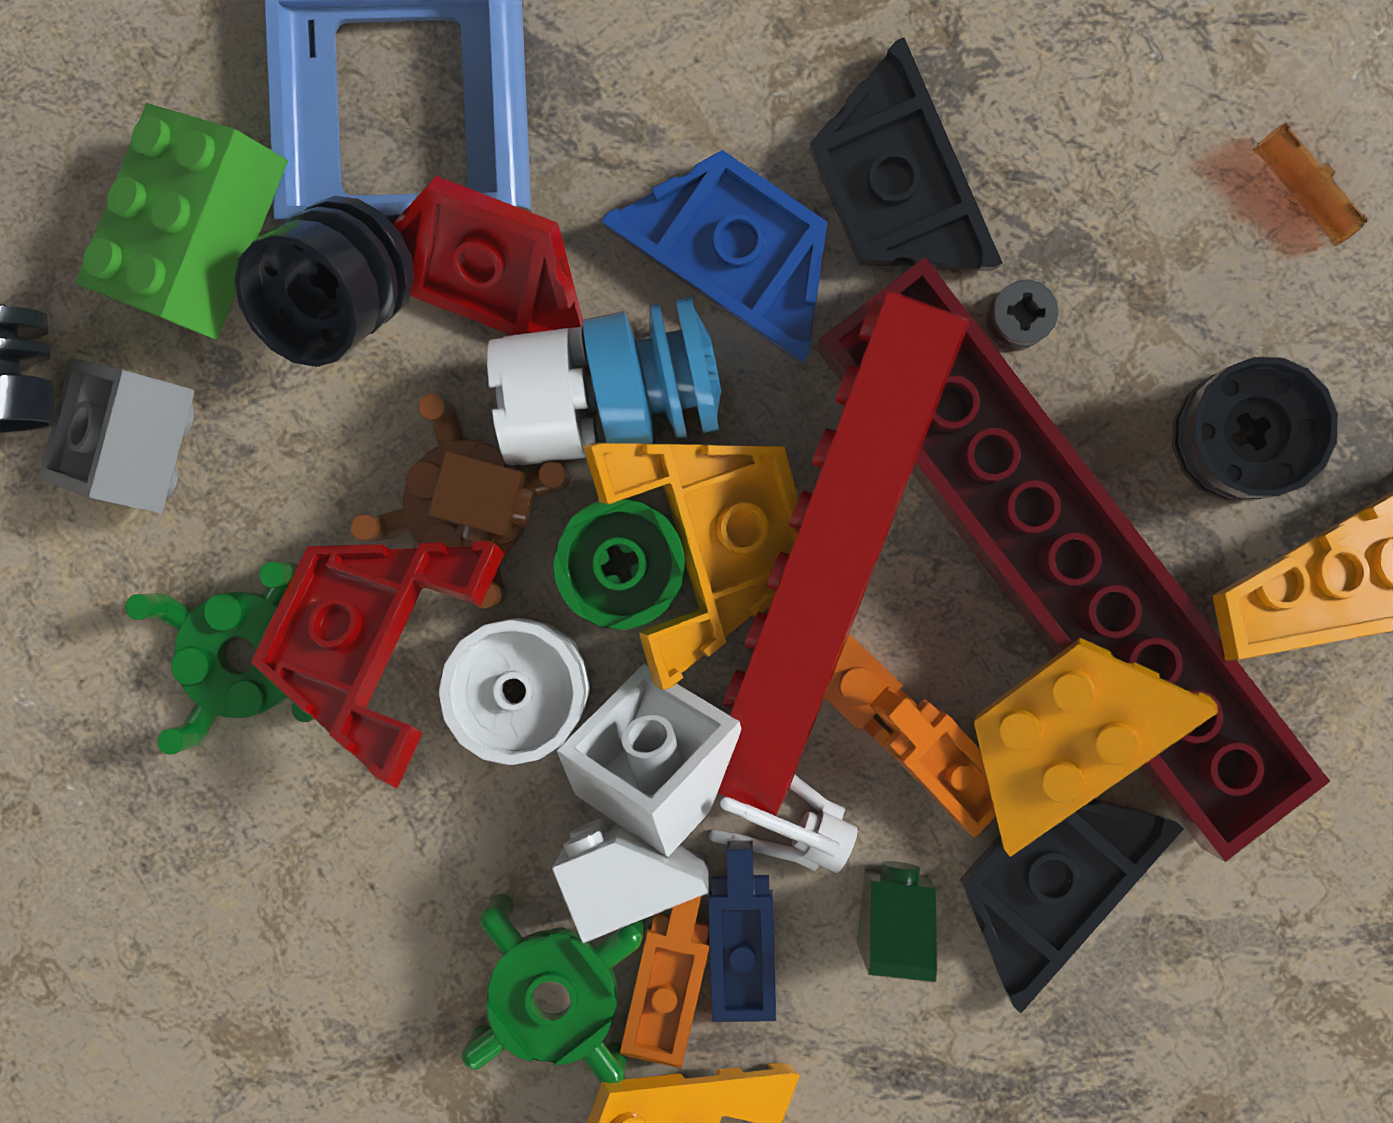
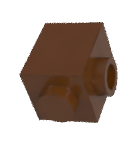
(481, 498)

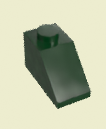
(898, 923)

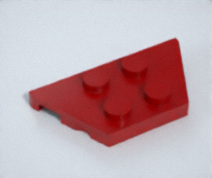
(488, 260)

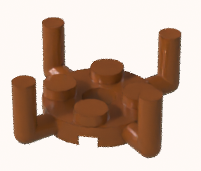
(421, 486)

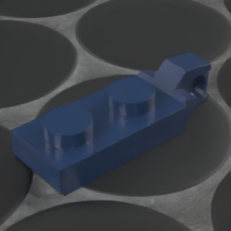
(742, 941)

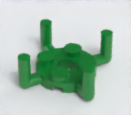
(201, 654)
(559, 958)

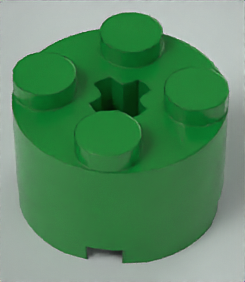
(586, 550)

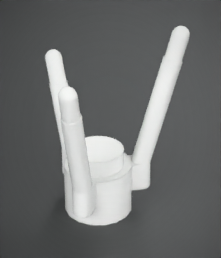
(818, 838)

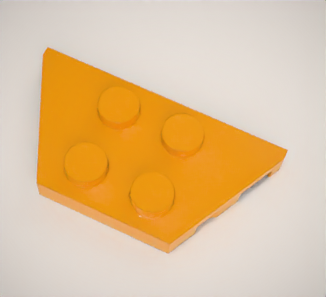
(1076, 734)

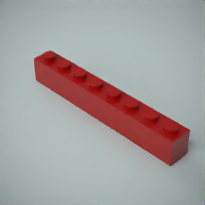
(837, 541)

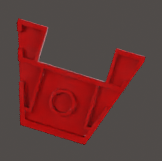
(342, 626)

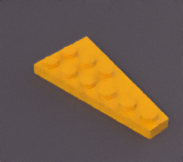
(1316, 592)

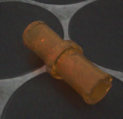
(1310, 184)

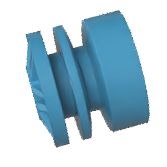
(652, 373)

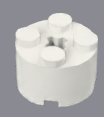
(542, 396)

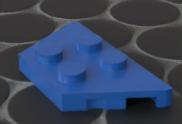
(735, 245)

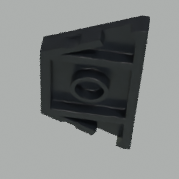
(899, 175)
(1059, 889)

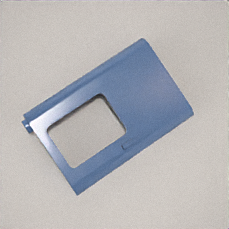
(307, 100)

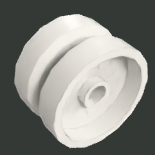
(479, 704)

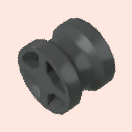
(1012, 323)

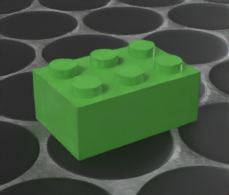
(181, 219)

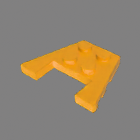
(732, 521)
(673, 1099)

